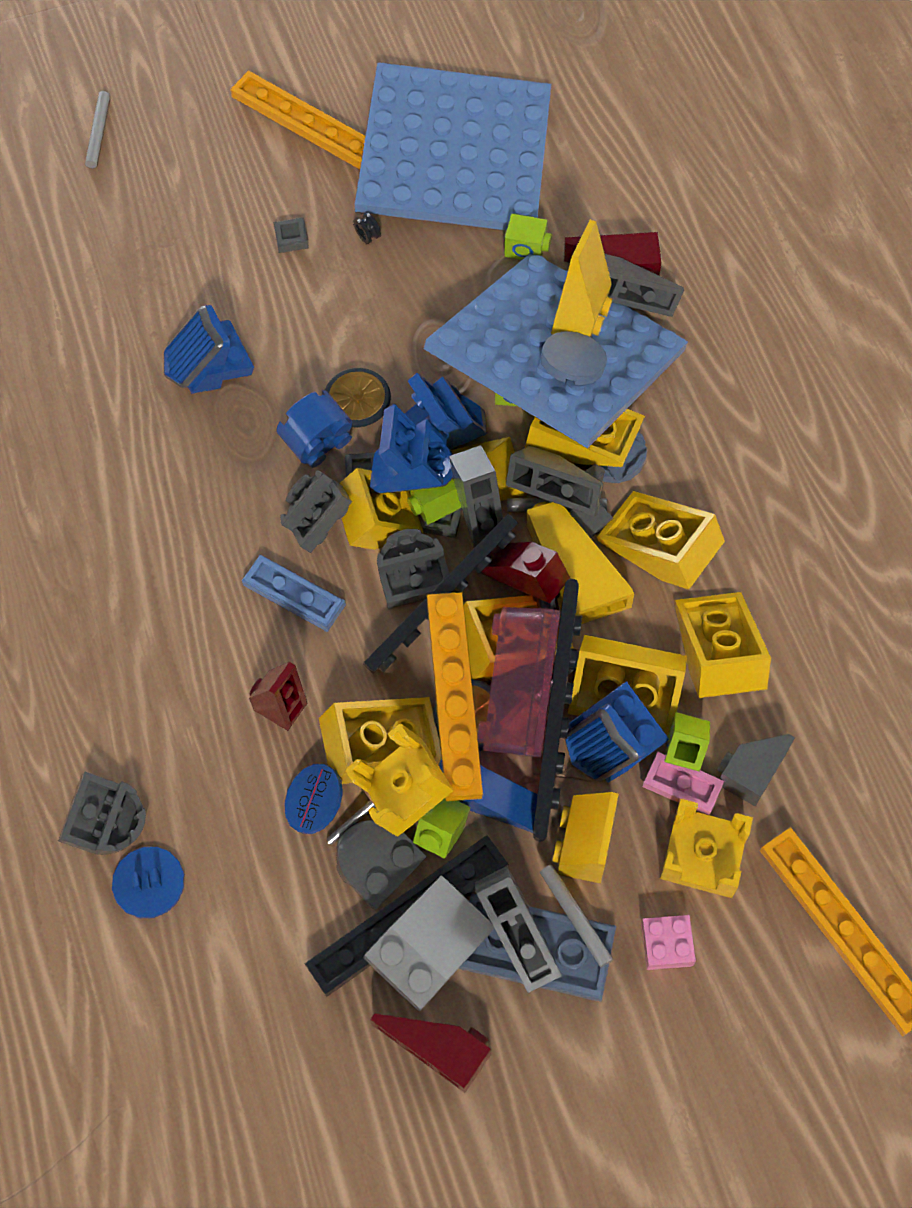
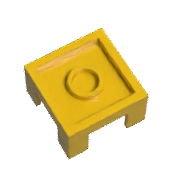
(403, 783)
(706, 850)

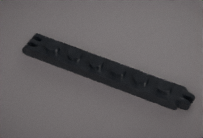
(557, 725)

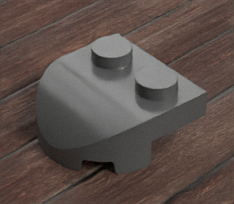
(314, 509)
(410, 567)
(103, 816)
(375, 860)

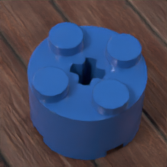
(315, 428)

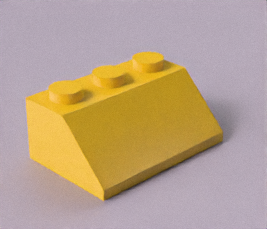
(651, 673)

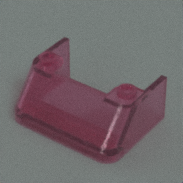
(520, 681)

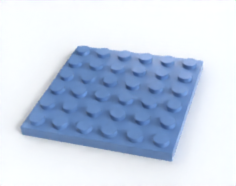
(453, 147)
(502, 340)

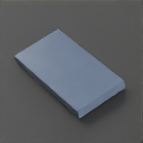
(577, 965)

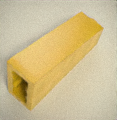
(600, 584)

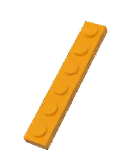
(300, 118)
(454, 696)
(842, 927)

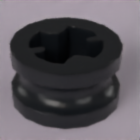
(367, 228)

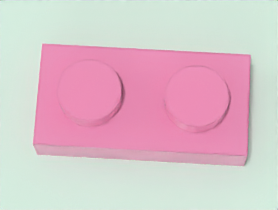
(683, 783)

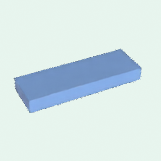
(293, 593)

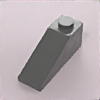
(641, 288)
(554, 480)
(477, 492)
(517, 929)

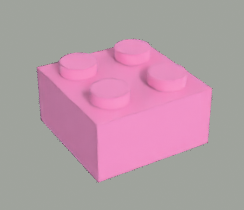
(668, 942)

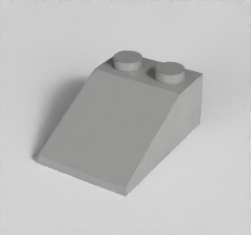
(429, 943)

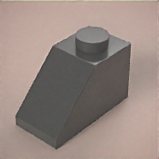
(753, 766)

